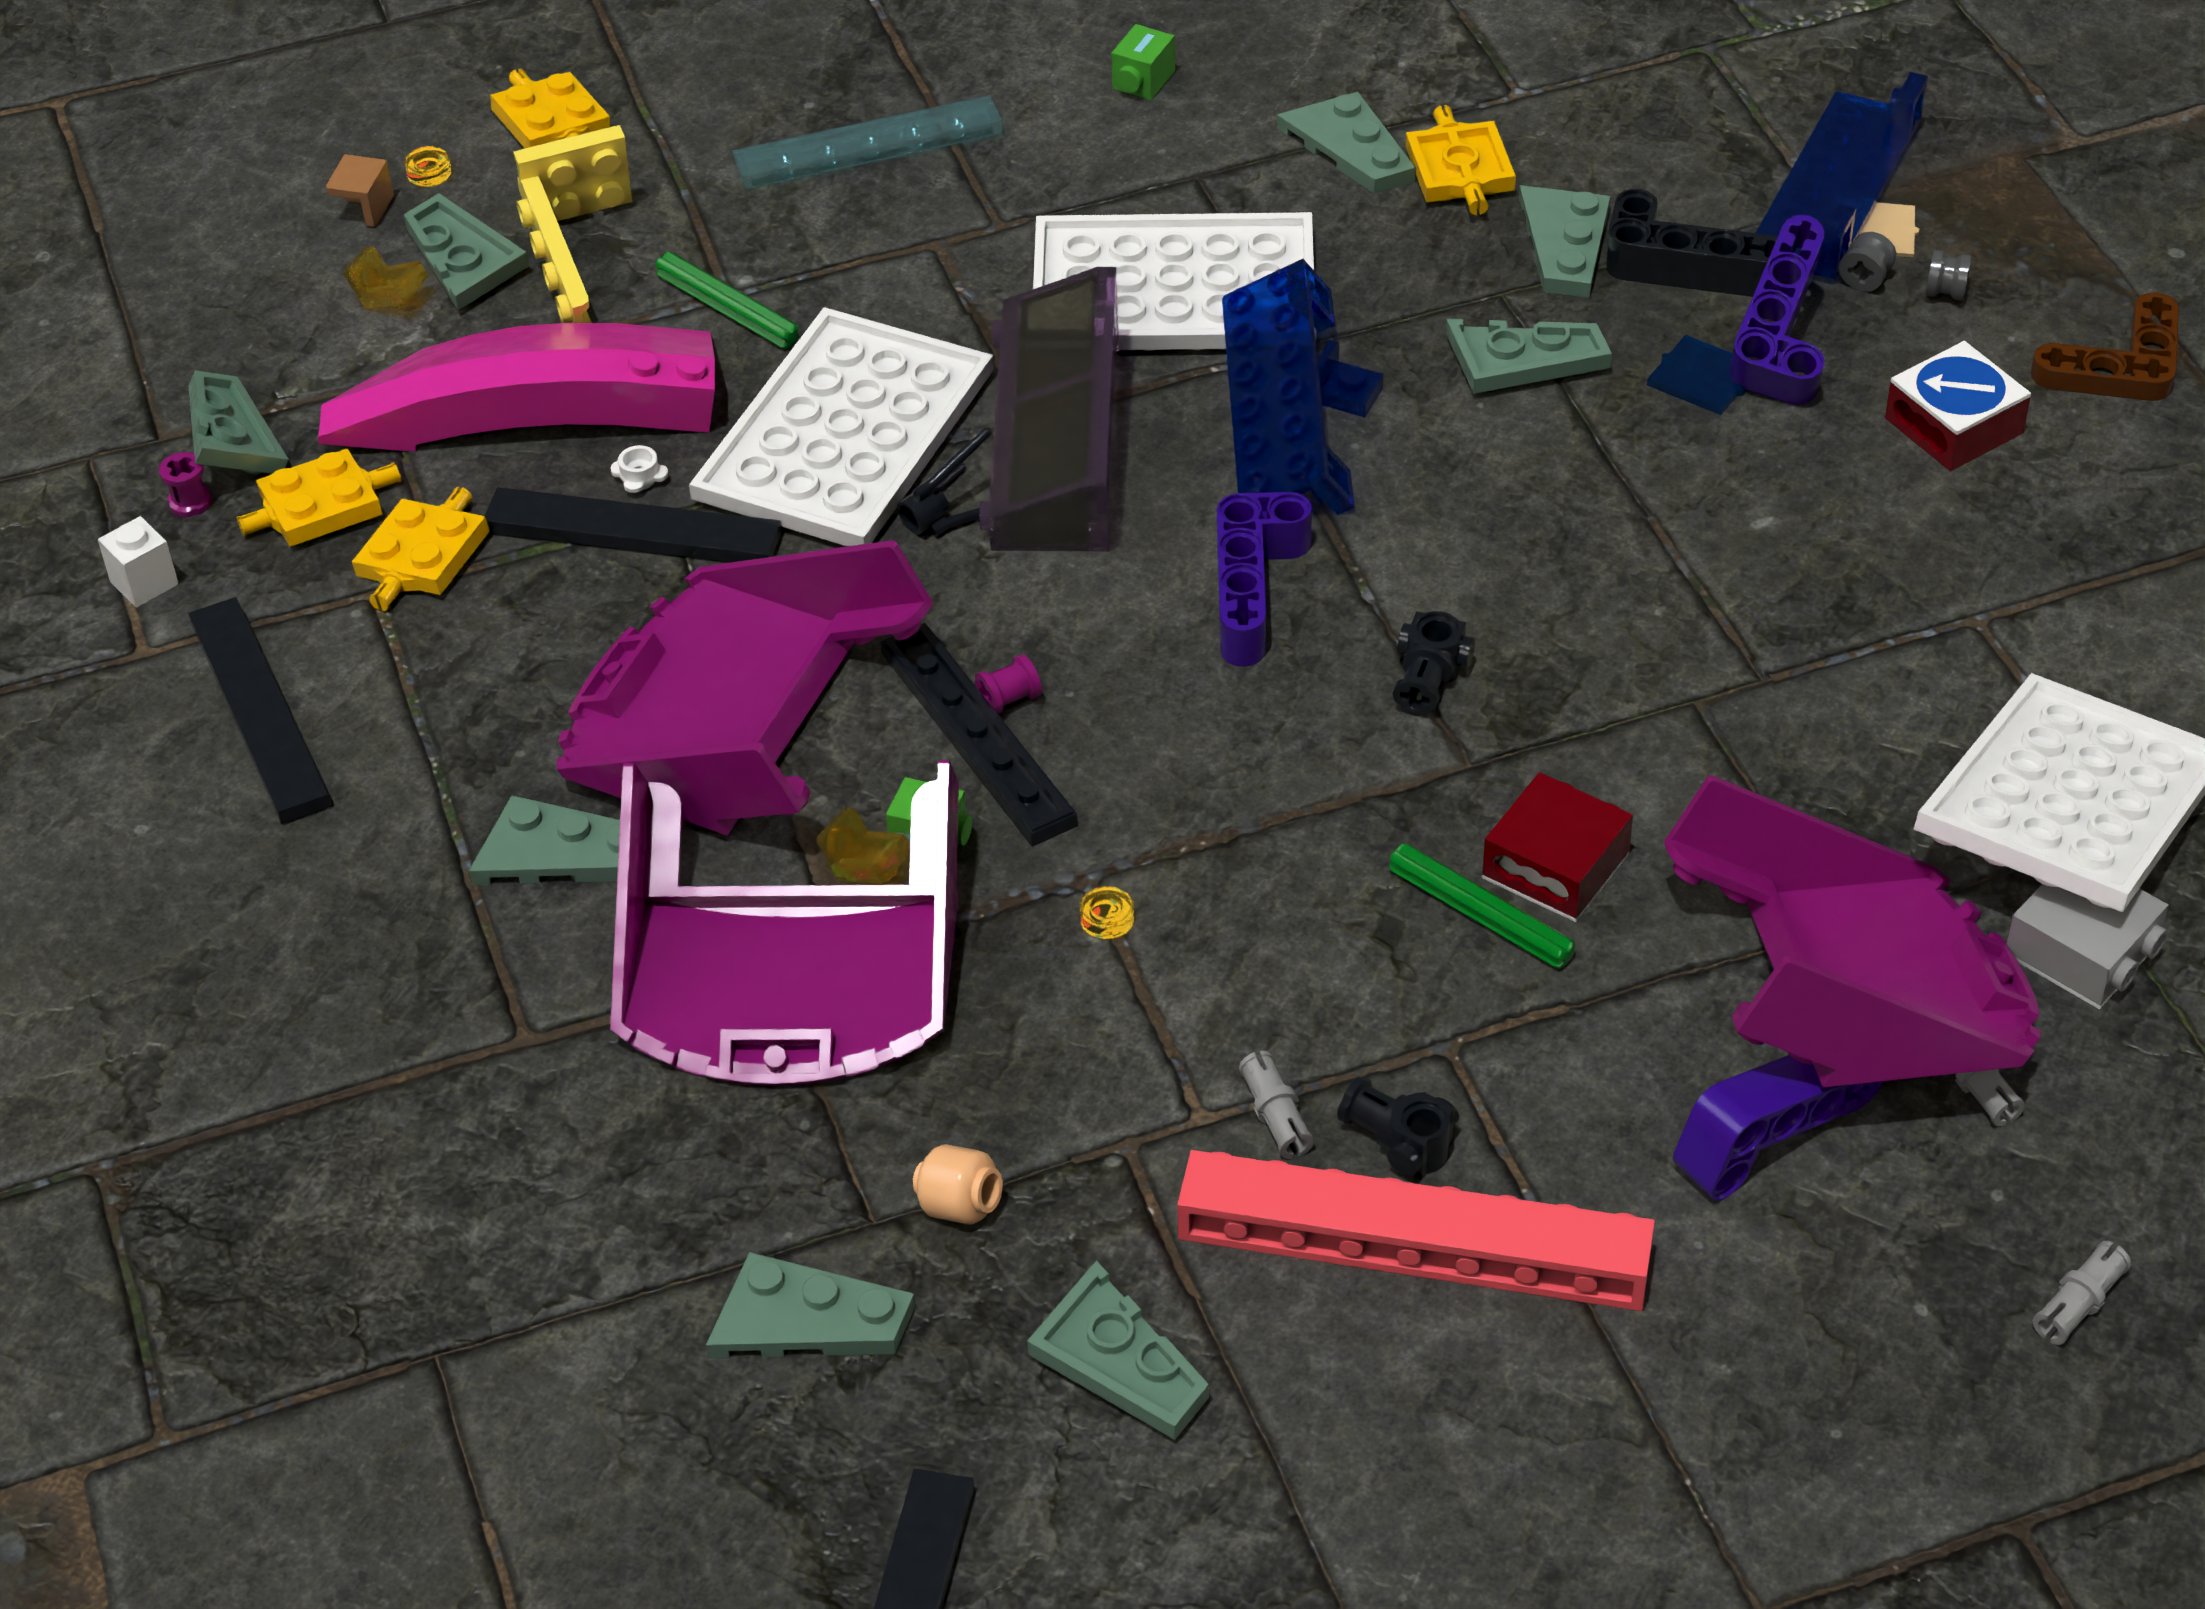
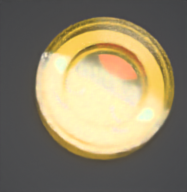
(427, 166)
(1106, 913)

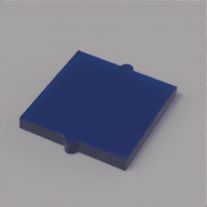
(1697, 375)

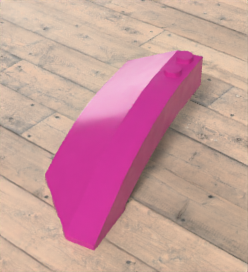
(528, 381)

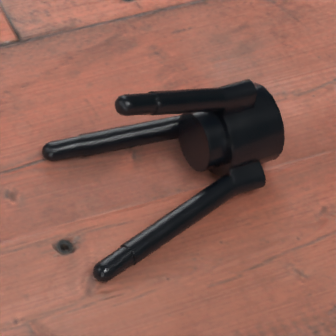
(927, 504)

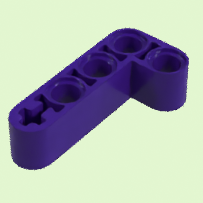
(1781, 303)
(1248, 532)
(1755, 1112)

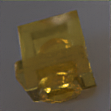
(383, 284)
(861, 853)

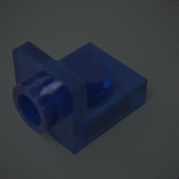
(1346, 385)

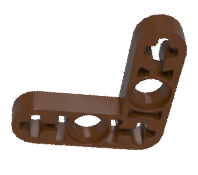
(2150, 369)

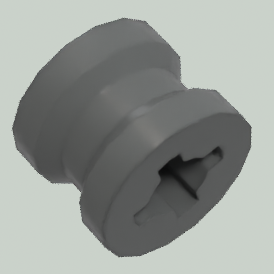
(1867, 261)
(1948, 275)

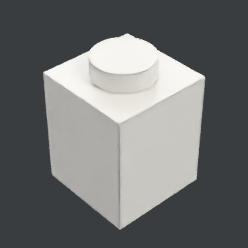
(138, 561)

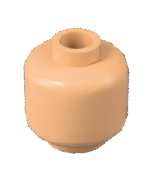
(957, 1184)

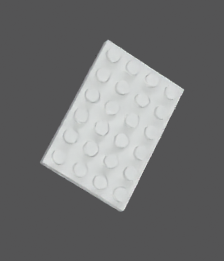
(1172, 266)
(842, 428)
(2070, 792)

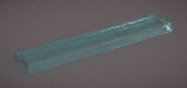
(867, 142)

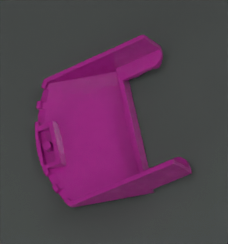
(731, 675)
(1864, 944)
(780, 975)

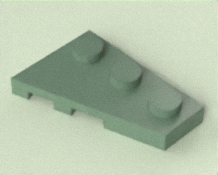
(1354, 138)
(1565, 236)
(462, 249)
(1511, 357)
(230, 427)
(548, 841)
(801, 1307)
(1116, 1354)

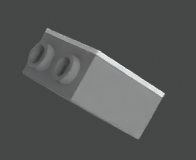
(2085, 945)

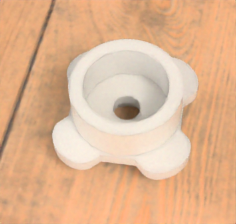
(638, 468)

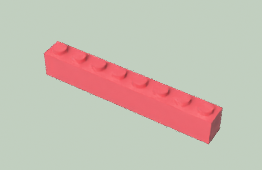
(1416, 1229)

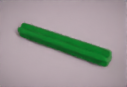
(727, 300)
(1482, 905)

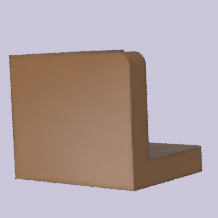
(364, 182)

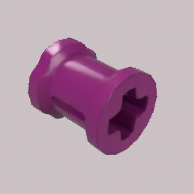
(187, 492)
(1009, 683)

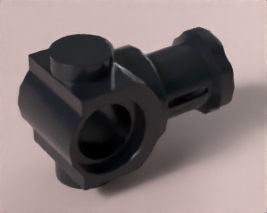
(1433, 656)
(1411, 1127)

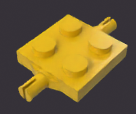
(547, 108)
(1460, 161)
(318, 497)
(420, 547)

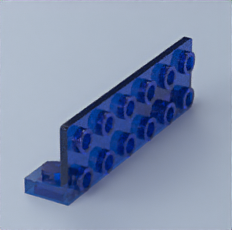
(1847, 167)
(1278, 387)

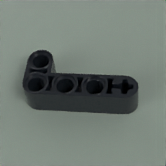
(1682, 253)

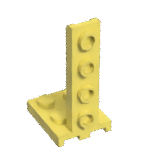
(566, 182)

